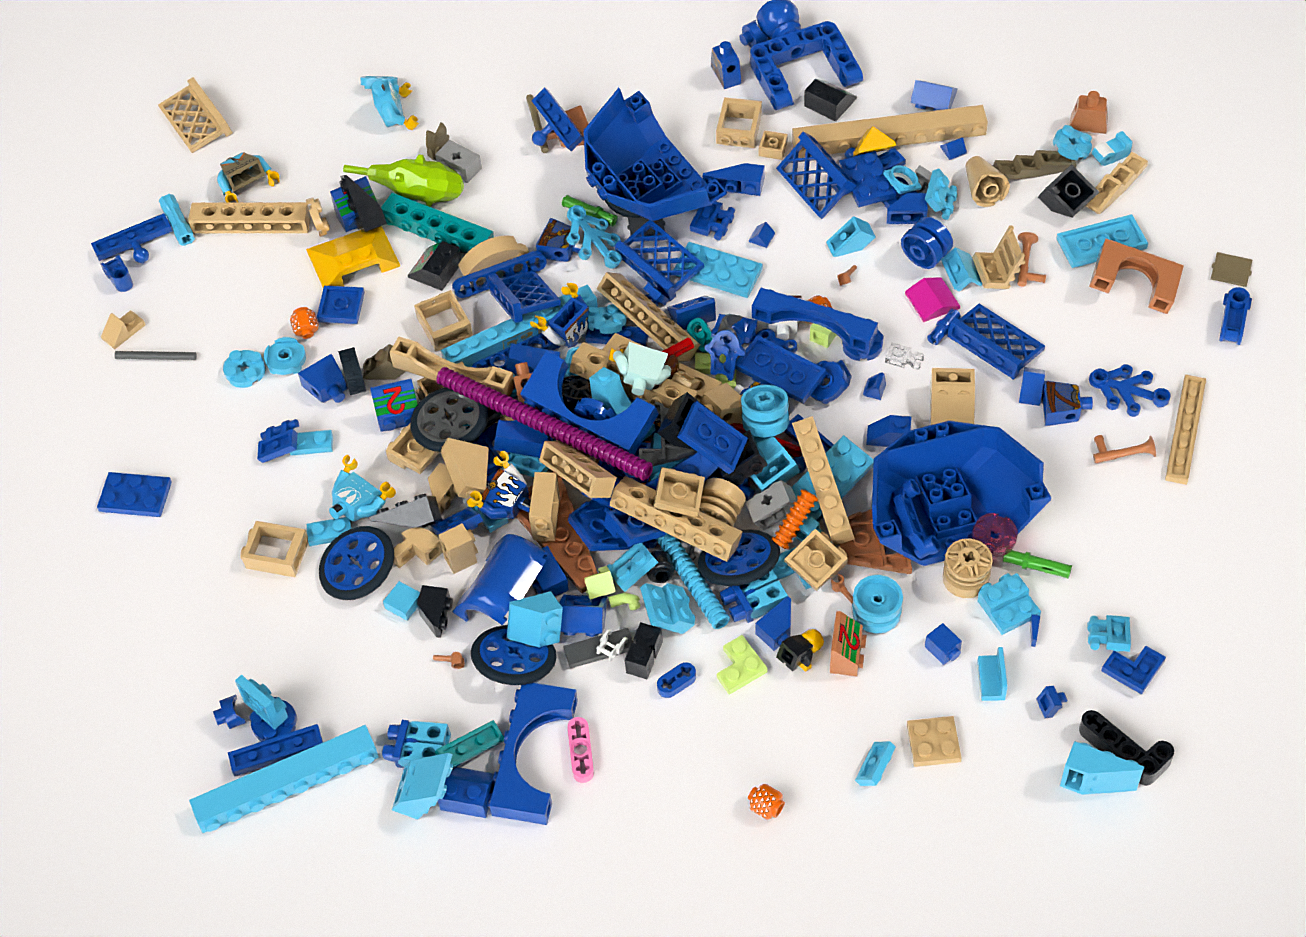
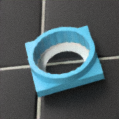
(907, 174)

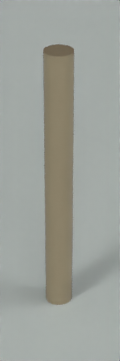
(536, 120)

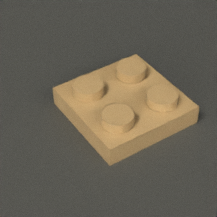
(933, 741)

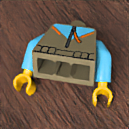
(241, 171)

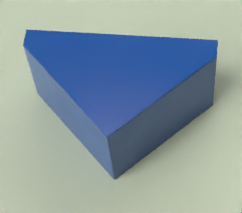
(1032, 386)

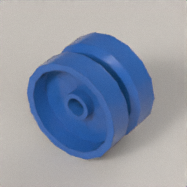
(927, 242)

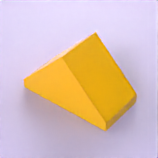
(873, 141)

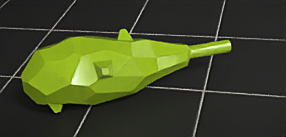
(415, 179)

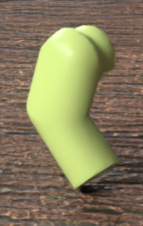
(625, 598)

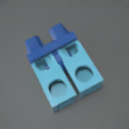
(754, 598)
(414, 741)

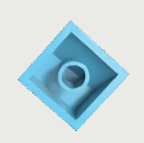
(535, 620)

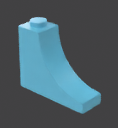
(609, 390)

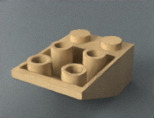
(952, 395)

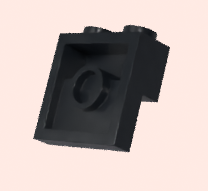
(750, 462)

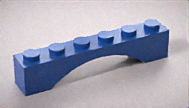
(777, 307)

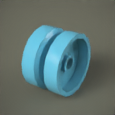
(765, 410)
(877, 603)

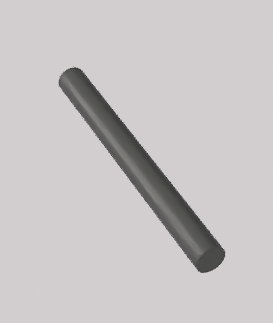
(155, 355)

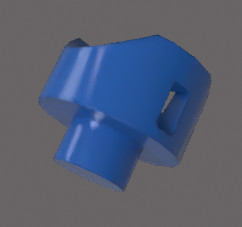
(752, 34)
(227, 713)

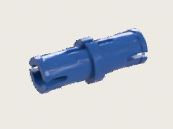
(942, 327)

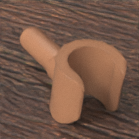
(844, 278)
(840, 587)
(455, 658)

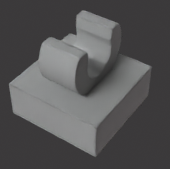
(923, 177)

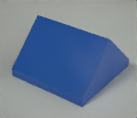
(700, 307)

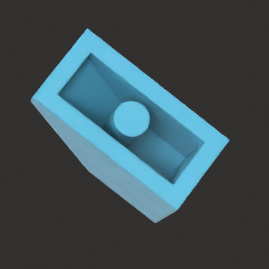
(851, 237)

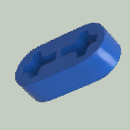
(676, 680)

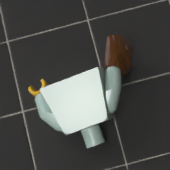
(644, 366)

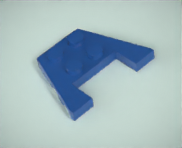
(588, 524)

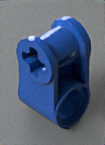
(118, 274)

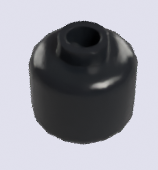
(663, 569)

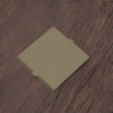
(1231, 269)

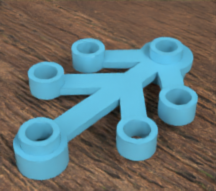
(578, 217)

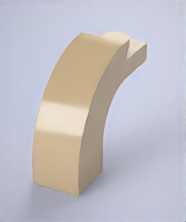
(491, 253)

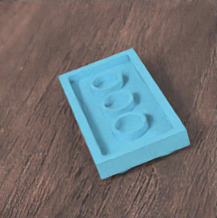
(1084, 243)
(723, 270)
(848, 467)

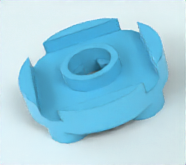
(1081, 141)
(607, 319)
(240, 359)
(288, 365)

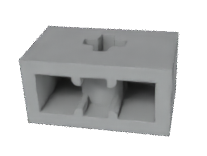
(460, 160)
(771, 504)

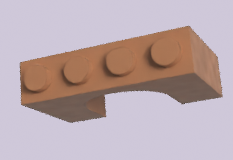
(1161, 272)

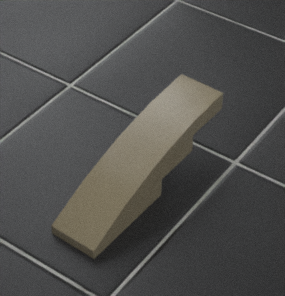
(1038, 165)

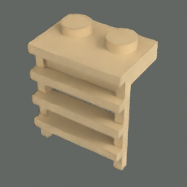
(999, 267)

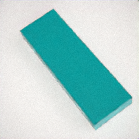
(472, 743)

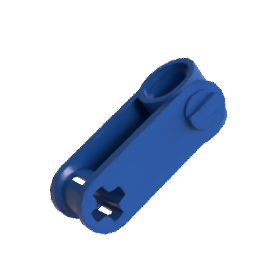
(1236, 304)

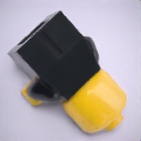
(799, 649)

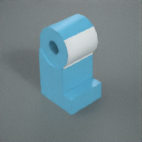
(1113, 150)

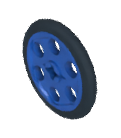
(741, 560)
(371, 577)
(511, 656)

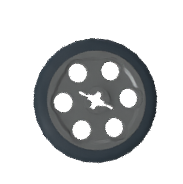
(439, 399)

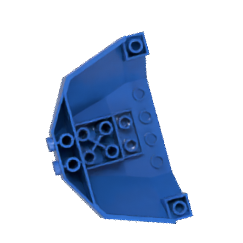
(638, 165)
(960, 476)

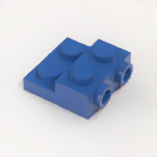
(629, 528)

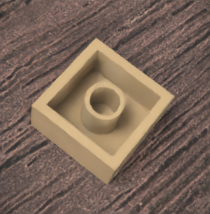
(773, 145)

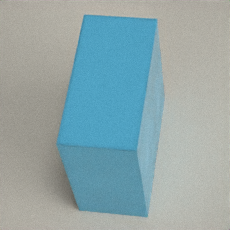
(402, 600)

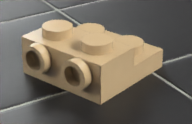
(408, 453)
(679, 492)
(817, 559)

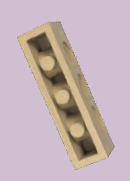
(577, 469)

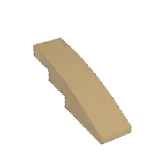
(1117, 182)

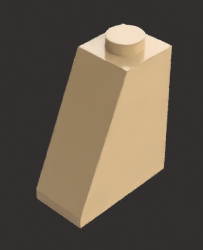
(466, 466)

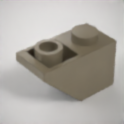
(380, 366)

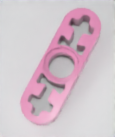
(577, 758)

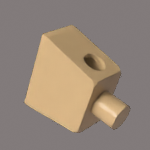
(724, 403)

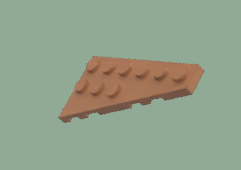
(568, 547)

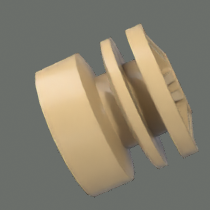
(722, 500)
(967, 567)

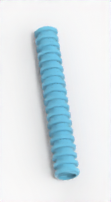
(694, 581)

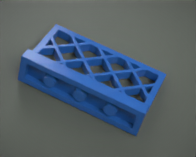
(829, 166)
(649, 272)
(529, 289)
(988, 348)

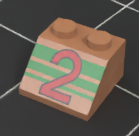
(847, 646)

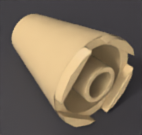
(986, 182)

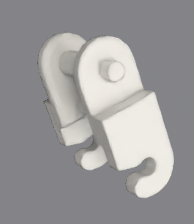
(617, 649)

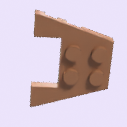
(868, 551)

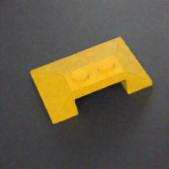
(352, 254)

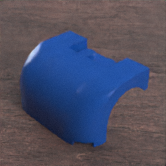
(503, 578)

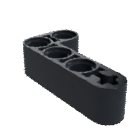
(1096, 728)

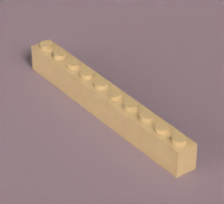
(902, 129)

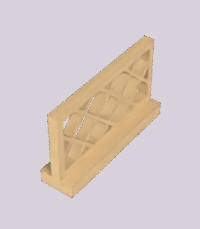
(204, 104)

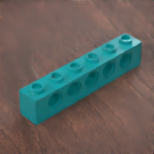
(432, 223)

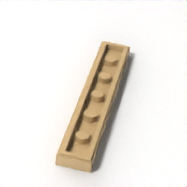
(1185, 429)

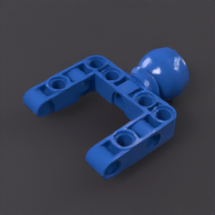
(788, 42)

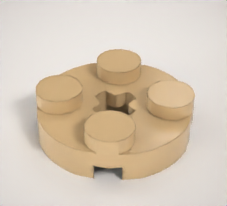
(315, 212)

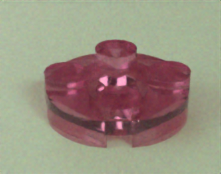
(1004, 526)

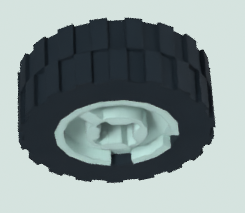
(352, 371)

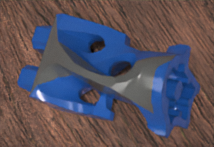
(729, 335)

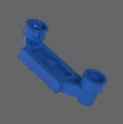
(910, 522)

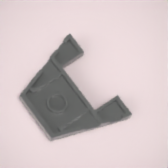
(668, 452)

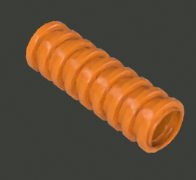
(794, 519)

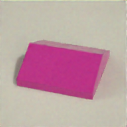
(931, 298)

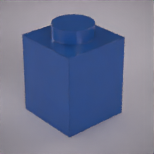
(943, 644)

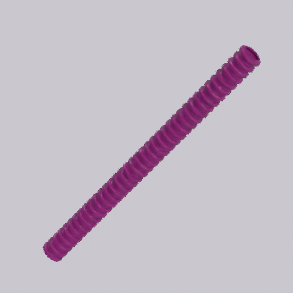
(545, 423)

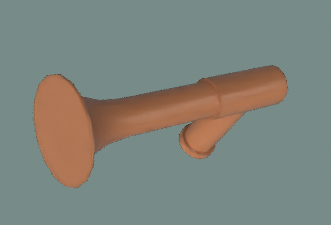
(1027, 240)
(1104, 455)

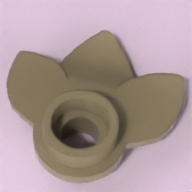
(436, 140)

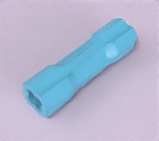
(180, 226)

